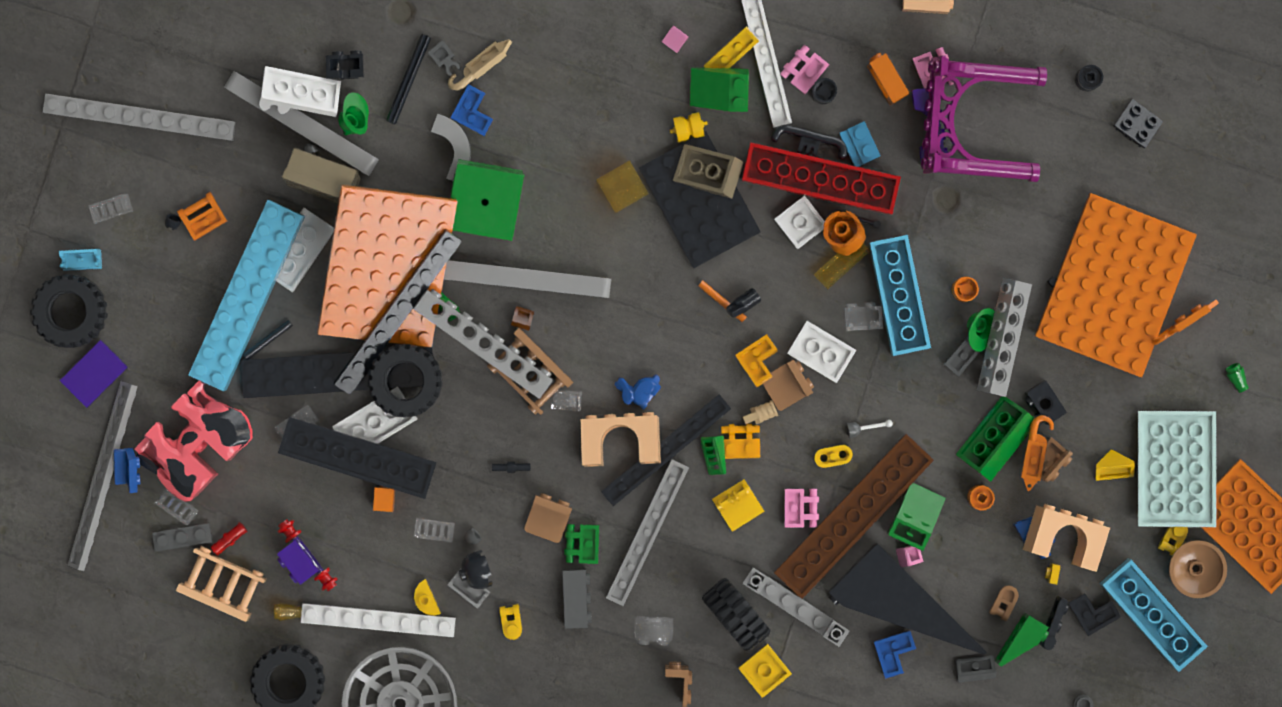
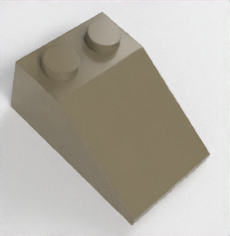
(708, 171)

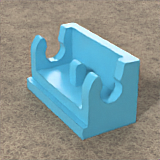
(81, 259)

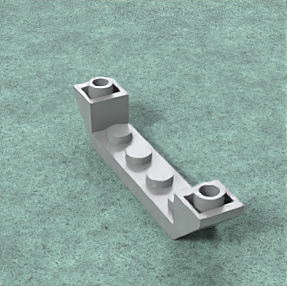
(796, 606)

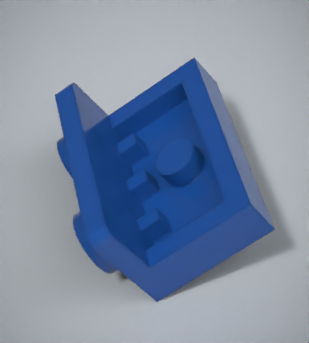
(126, 468)

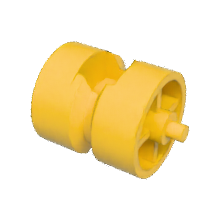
(687, 127)

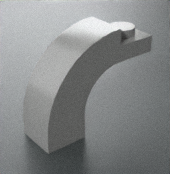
(453, 132)

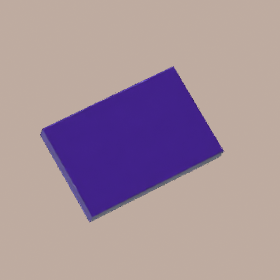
(93, 373)

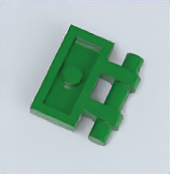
(589, 543)

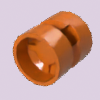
(965, 289)
(980, 497)

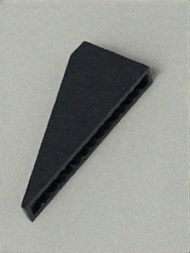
(887, 592)

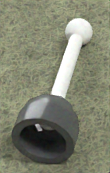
(853, 429)

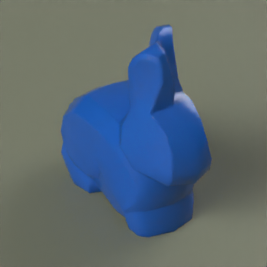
(641, 392)

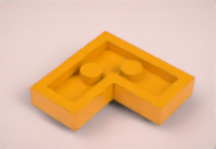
(753, 357)

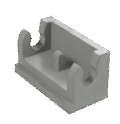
(474, 596)

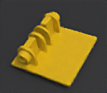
(738, 505)

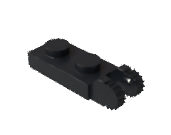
(1054, 622)

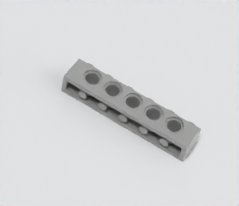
(1004, 337)

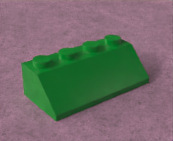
(996, 438)

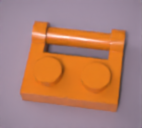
(204, 222)

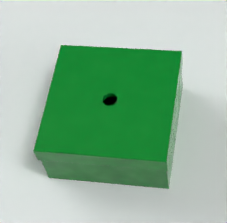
(486, 199)

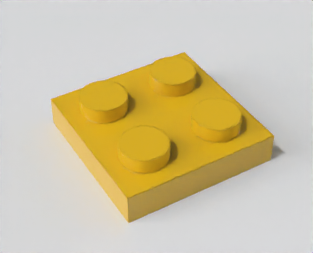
(765, 670)

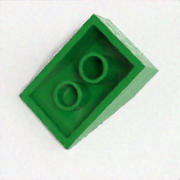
(720, 89)
(1024, 637)

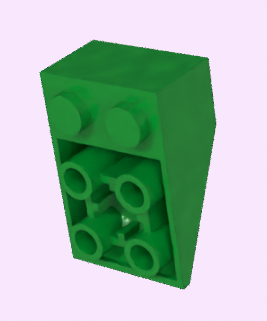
(916, 516)

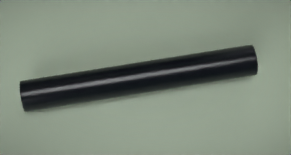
(268, 339)

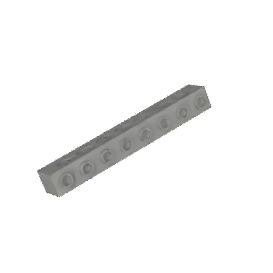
(536, 387)

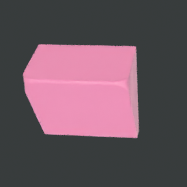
(675, 39)
(909, 556)

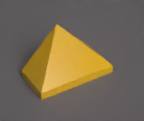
(1114, 466)

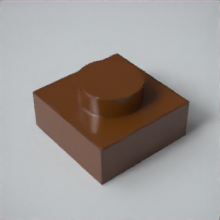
(522, 318)

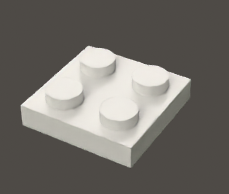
(800, 222)

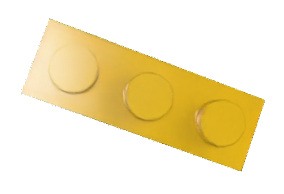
(733, 50)

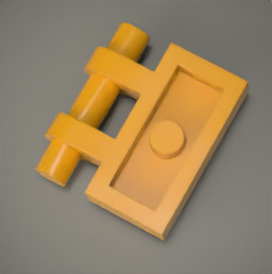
(741, 447)

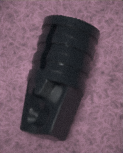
(743, 303)

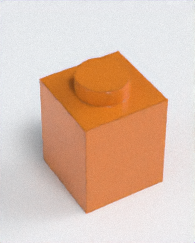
(384, 499)

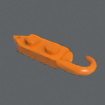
(1184, 321)
(1035, 453)

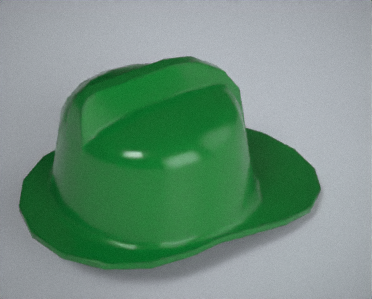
(354, 115)
(979, 329)

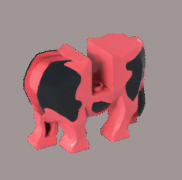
(178, 460)

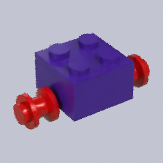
(300, 560)

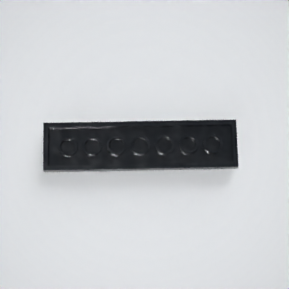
(357, 457)

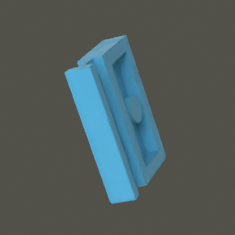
(860, 144)

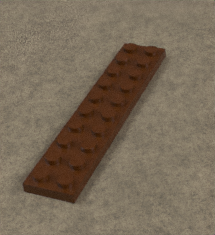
(853, 516)

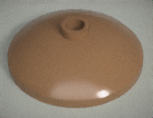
(1211, 569)

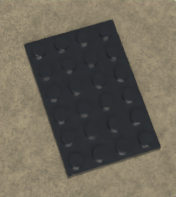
(700, 220)

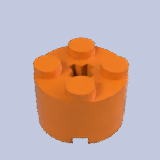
(845, 242)

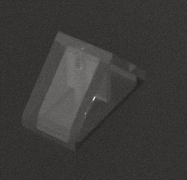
(567, 400)

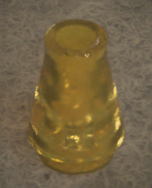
(285, 611)

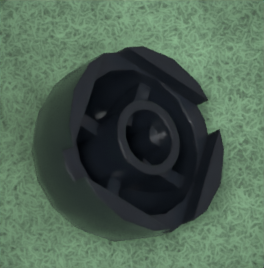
(475, 571)

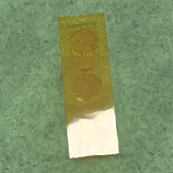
(839, 266)

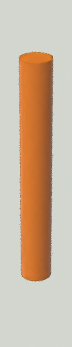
(718, 298)

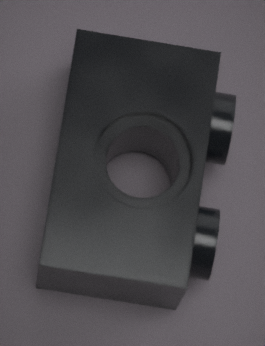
(1040, 391)

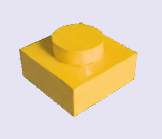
(1052, 573)

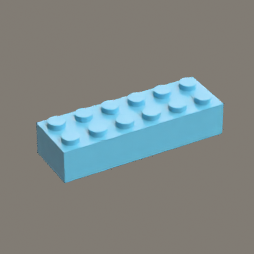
(899, 295)
(1153, 614)

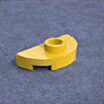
(425, 600)

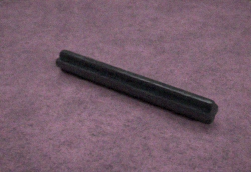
(408, 79)

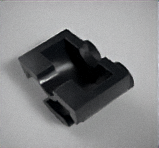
(345, 66)

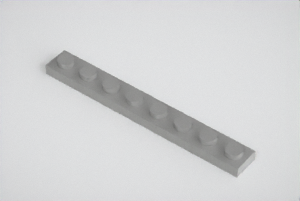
(647, 532)

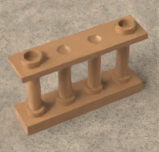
(534, 353)

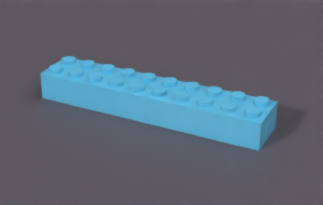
(246, 295)

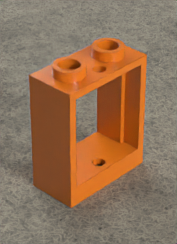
(887, 78)

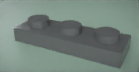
(182, 537)

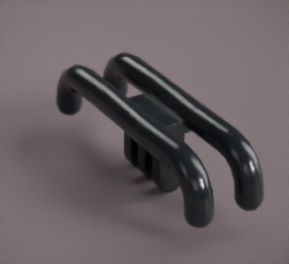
(810, 140)

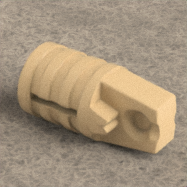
(761, 413)

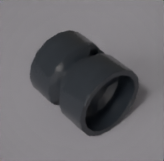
(1089, 78)
(824, 91)

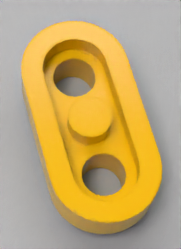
(833, 457)

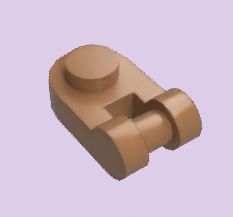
(1008, 596)

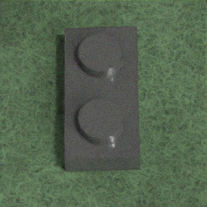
(961, 358)

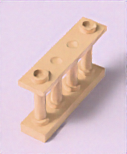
(206, 595)

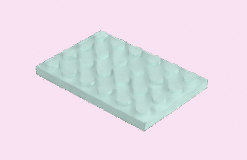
(1176, 469)

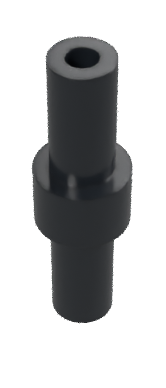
(511, 467)

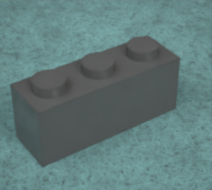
(576, 598)

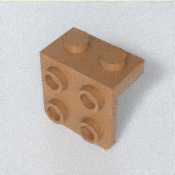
(788, 385)
(1055, 458)
(548, 518)
(675, 669)

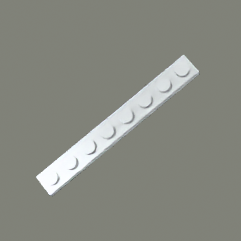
(767, 63)
(378, 620)

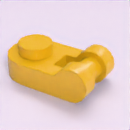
(1176, 533)
(513, 628)

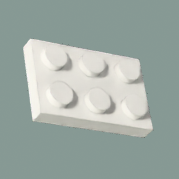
(821, 351)

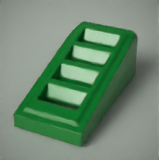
(708, 445)

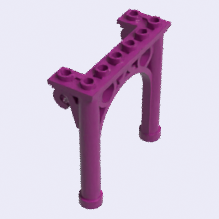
(934, 158)

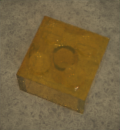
(622, 187)

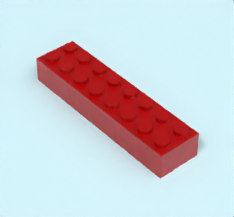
(821, 179)

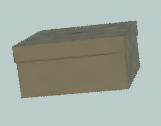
(318, 175)

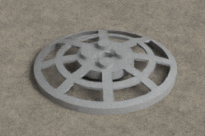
(400, 689)

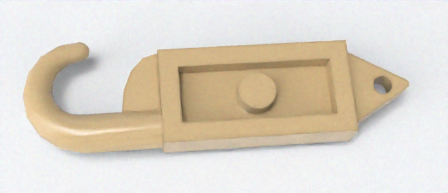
(481, 64)

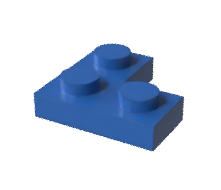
(467, 113)
(888, 651)

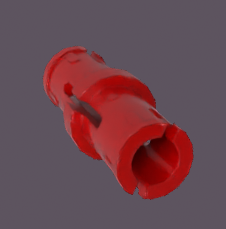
(228, 539)

